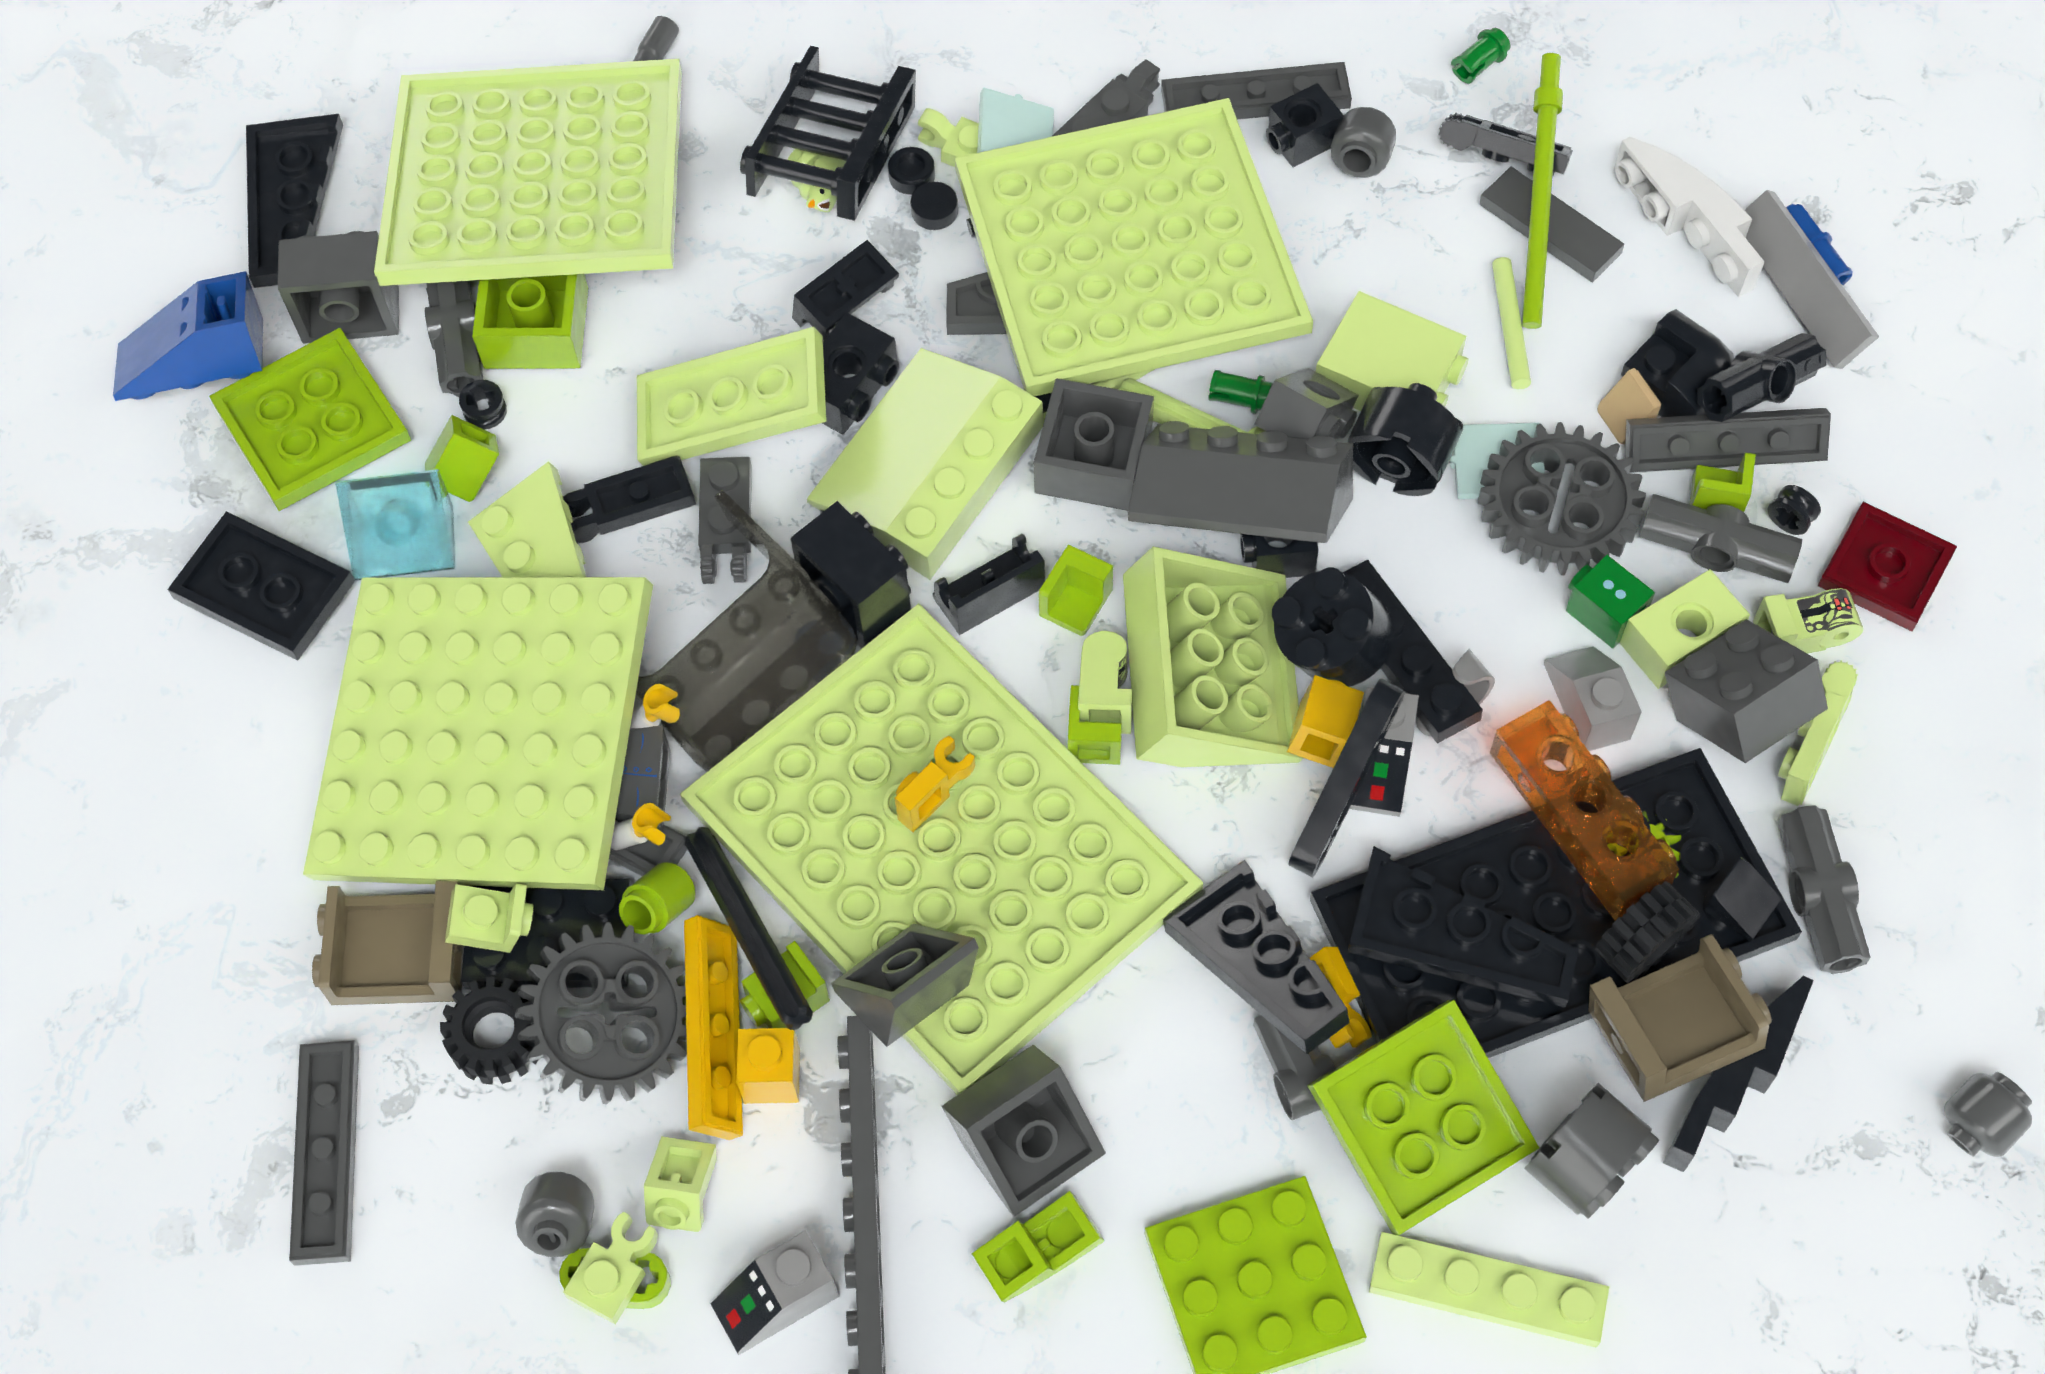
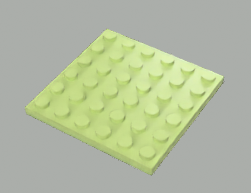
(532, 173)
(1131, 247)
(481, 731)

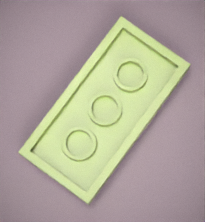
(731, 397)

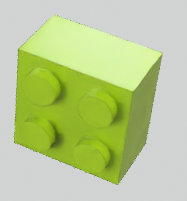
(531, 322)

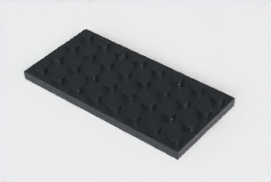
(1529, 877)

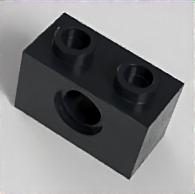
(861, 351)

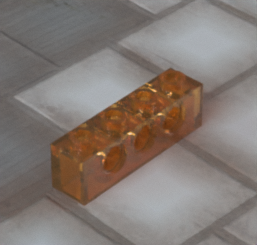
(1582, 836)

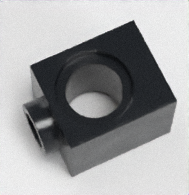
(1303, 125)
(1293, 560)

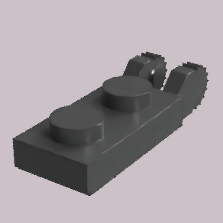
(716, 532)

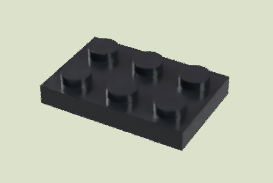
(261, 585)
(553, 915)

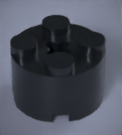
(1404, 438)
(1328, 602)

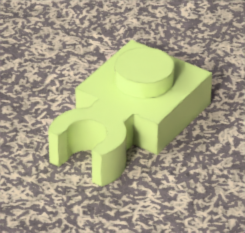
(609, 1276)

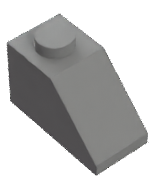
(1594, 696)

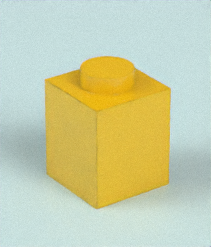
(1325, 720)
(768, 1065)

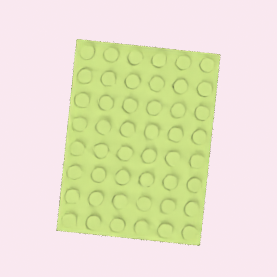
(1017, 857)

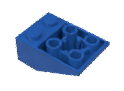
(195, 339)

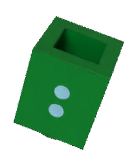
(1607, 598)

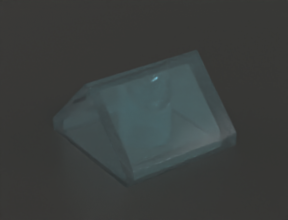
(397, 524)

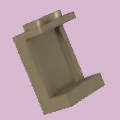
(387, 948)
(1681, 1020)

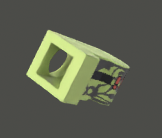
(1811, 621)
(1101, 675)

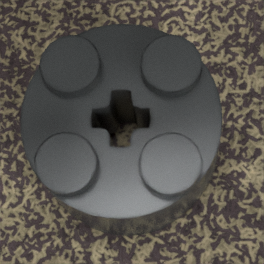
(1589, 1151)

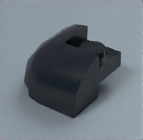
(1679, 362)

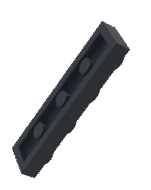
(1419, 668)

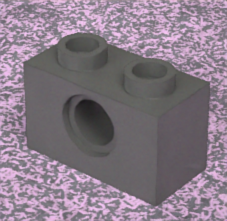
(1308, 406)

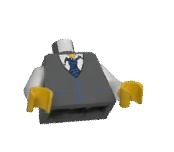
(645, 772)

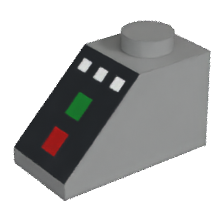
(1386, 778)
(774, 1293)

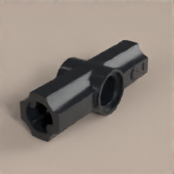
(1761, 377)

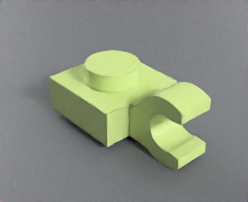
(951, 139)

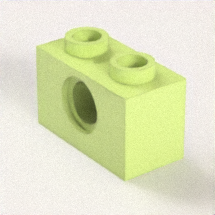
(1698, 606)

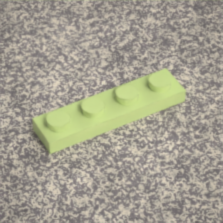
(1489, 1289)

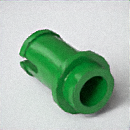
(1489, 48)
(1239, 390)

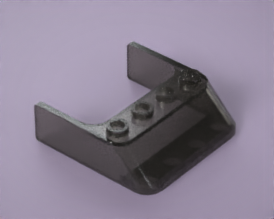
(753, 655)

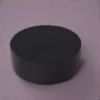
(910, 169)
(934, 205)

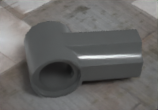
(1292, 1069)

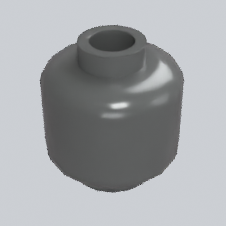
(1363, 142)
(1988, 1114)
(555, 1214)

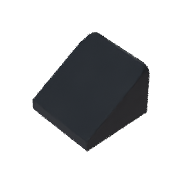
(1743, 900)

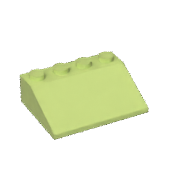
(932, 456)
(1207, 662)

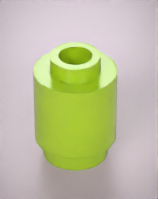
(657, 898)

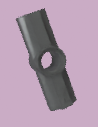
(450, 333)
(1721, 538)
(1823, 889)

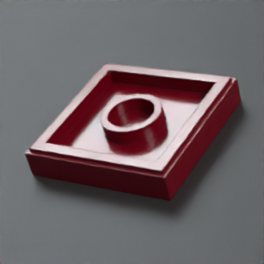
(1888, 565)

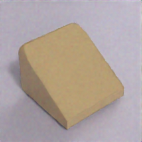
(1628, 400)

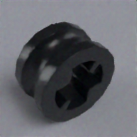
(481, 390)
(1794, 510)

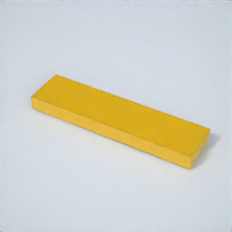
(712, 1028)

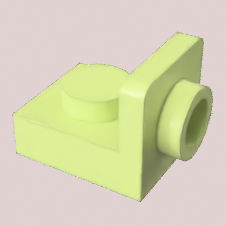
(488, 917)
(678, 1183)

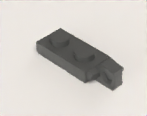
(1118, 100)

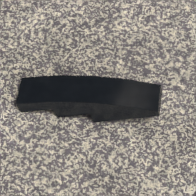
(1725, 1088)

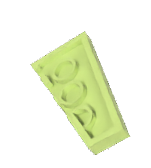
(531, 529)

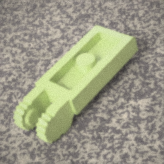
(1802, 765)

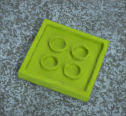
(310, 419)
(1423, 1117)
(1255, 1283)

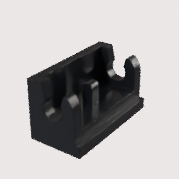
(843, 288)
(991, 587)

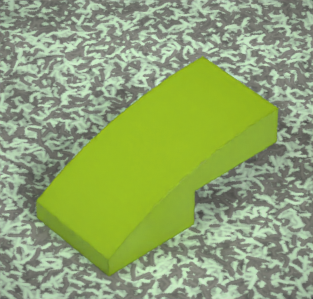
(1038, 1248)

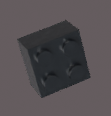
(854, 570)

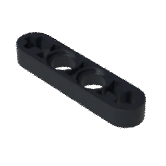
(1346, 777)

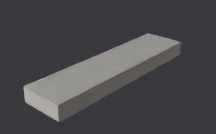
(1807, 281)

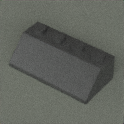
(1242, 482)

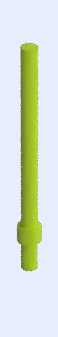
(1547, 104)

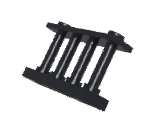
(863, 156)

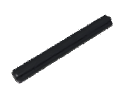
(748, 929)

